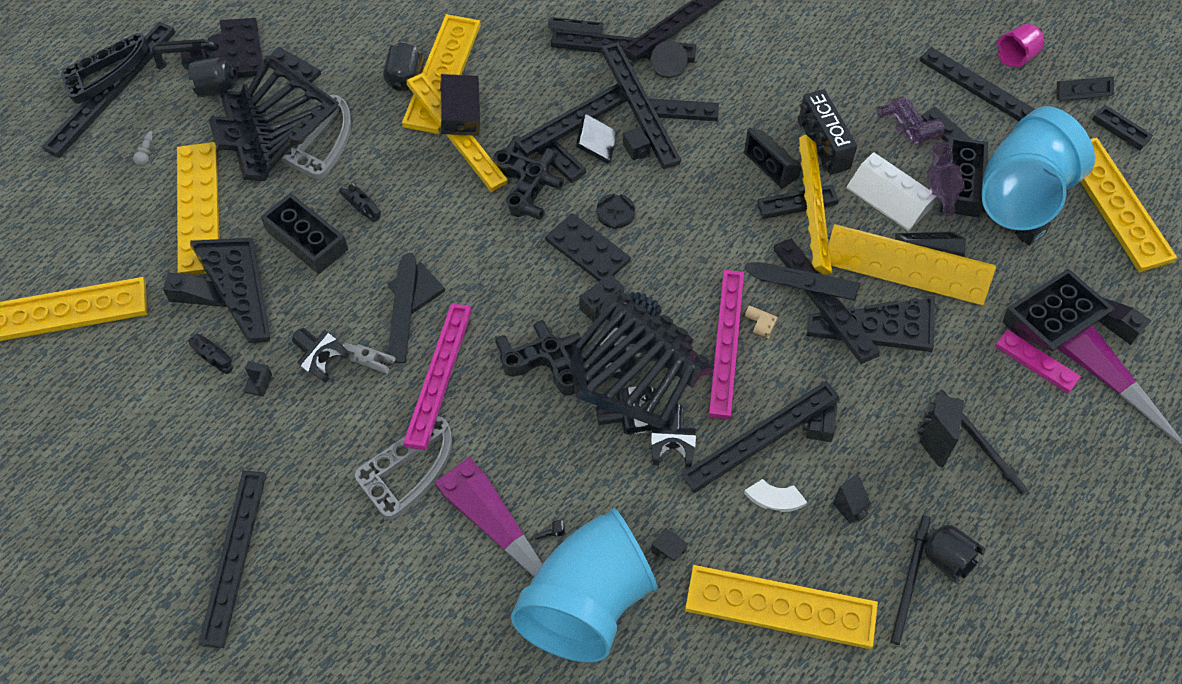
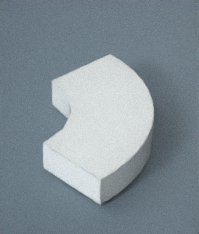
(775, 498)

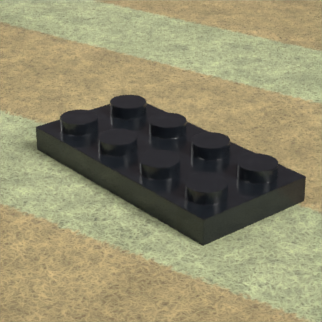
(587, 248)

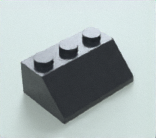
(771, 158)
(942, 241)
(941, 427)

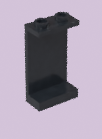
(460, 104)

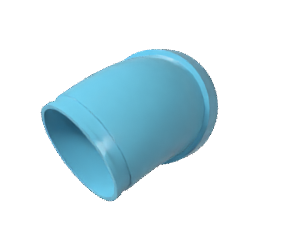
(1035, 167)
(584, 591)

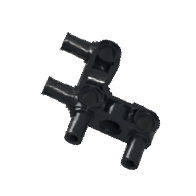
(532, 178)
(537, 354)

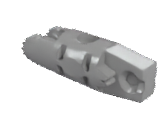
(369, 357)

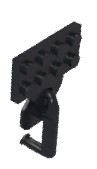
(236, 42)

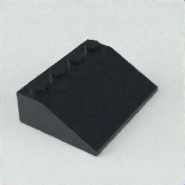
(1056, 311)

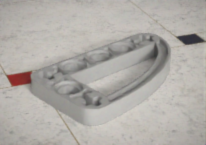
(297, 151)
(395, 462)

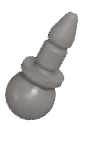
(141, 157)

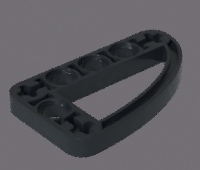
(132, 48)

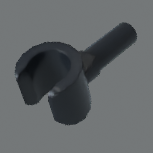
(558, 529)

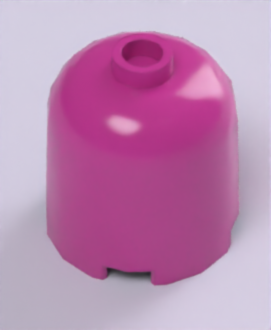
(1020, 45)

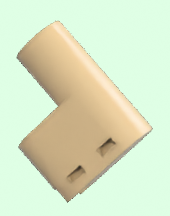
(765, 321)

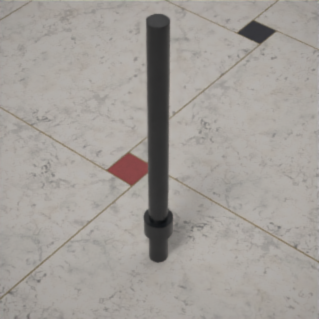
(1008, 473)
(920, 541)

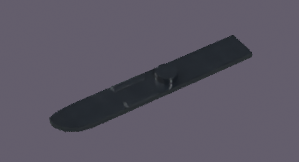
(804, 280)
(402, 308)

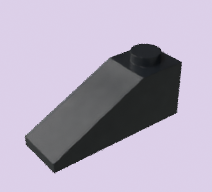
(191, 290)
(1125, 321)

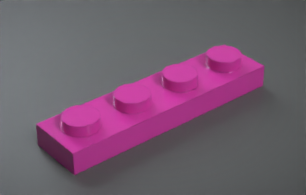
(1037, 361)

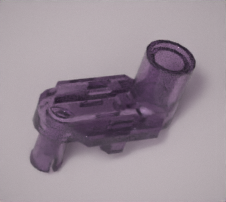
(911, 121)
(945, 177)

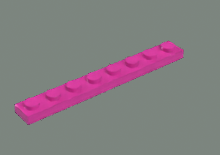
(726, 345)
(437, 377)

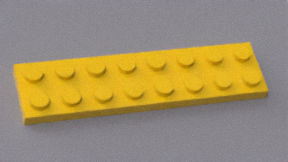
(446, 57)
(196, 202)
(1125, 213)
(910, 264)
(73, 308)
(782, 607)

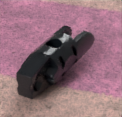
(361, 202)
(211, 353)

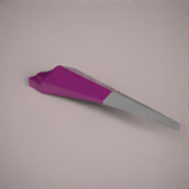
(1097, 357)
(476, 499)

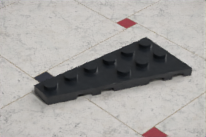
(236, 277)
(887, 324)

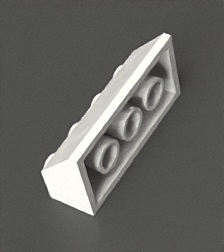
(891, 191)

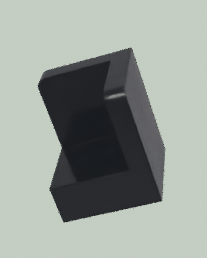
(258, 378)
(669, 545)

